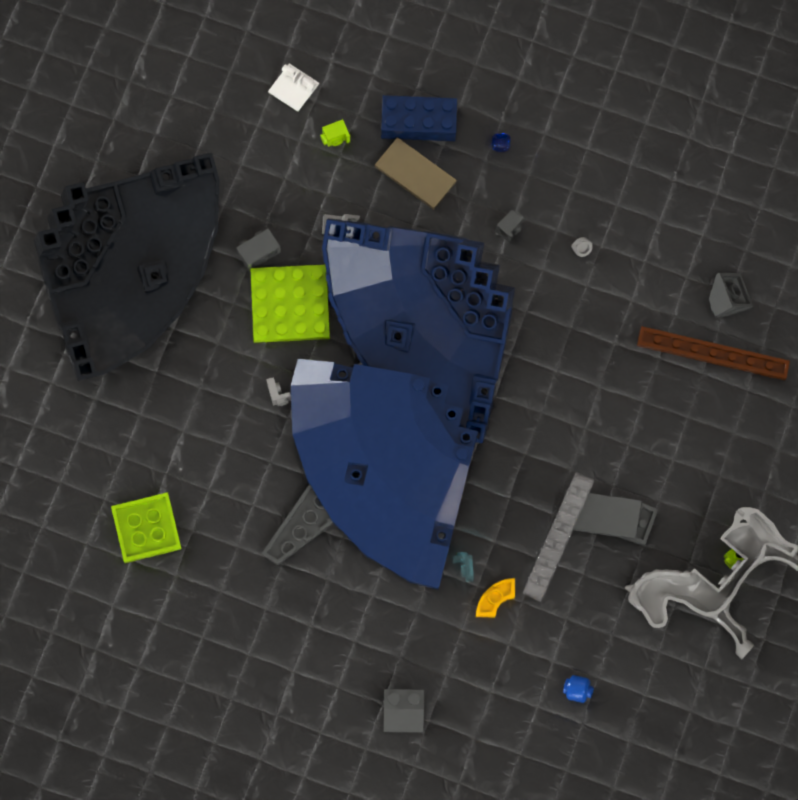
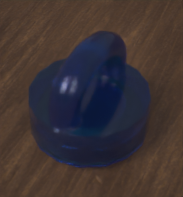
(501, 140)

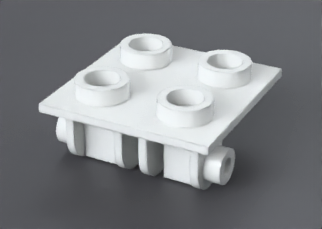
(293, 87)

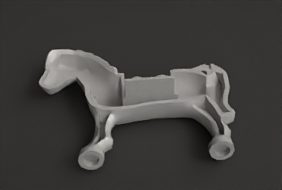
(753, 541)

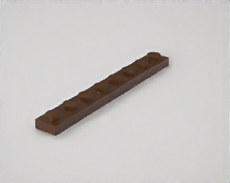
(713, 353)

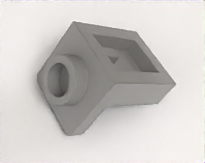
(275, 390)

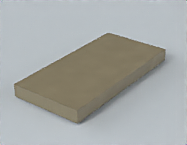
(415, 173)

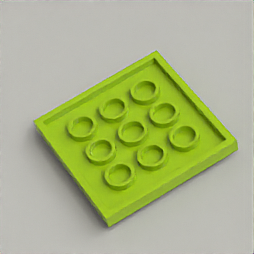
(289, 303)

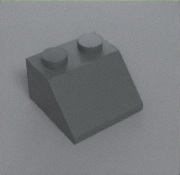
(403, 710)

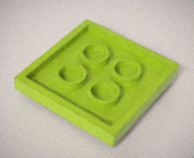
(146, 527)

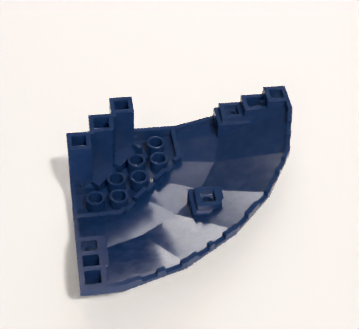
(430, 294)
(407, 457)

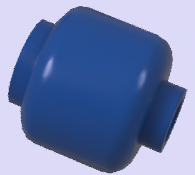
(578, 689)

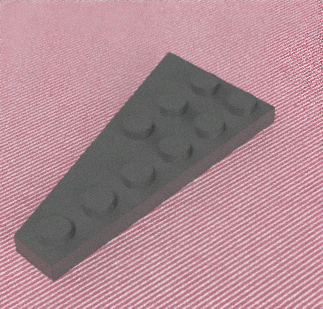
(299, 528)

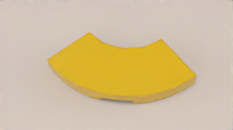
(494, 597)

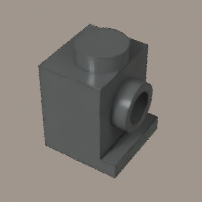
(510, 225)

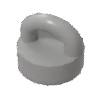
(582, 247)

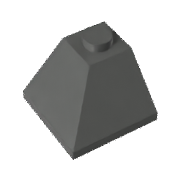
(729, 295)

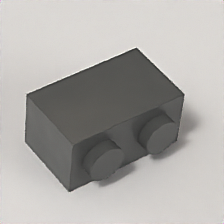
(258, 249)

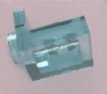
(467, 568)

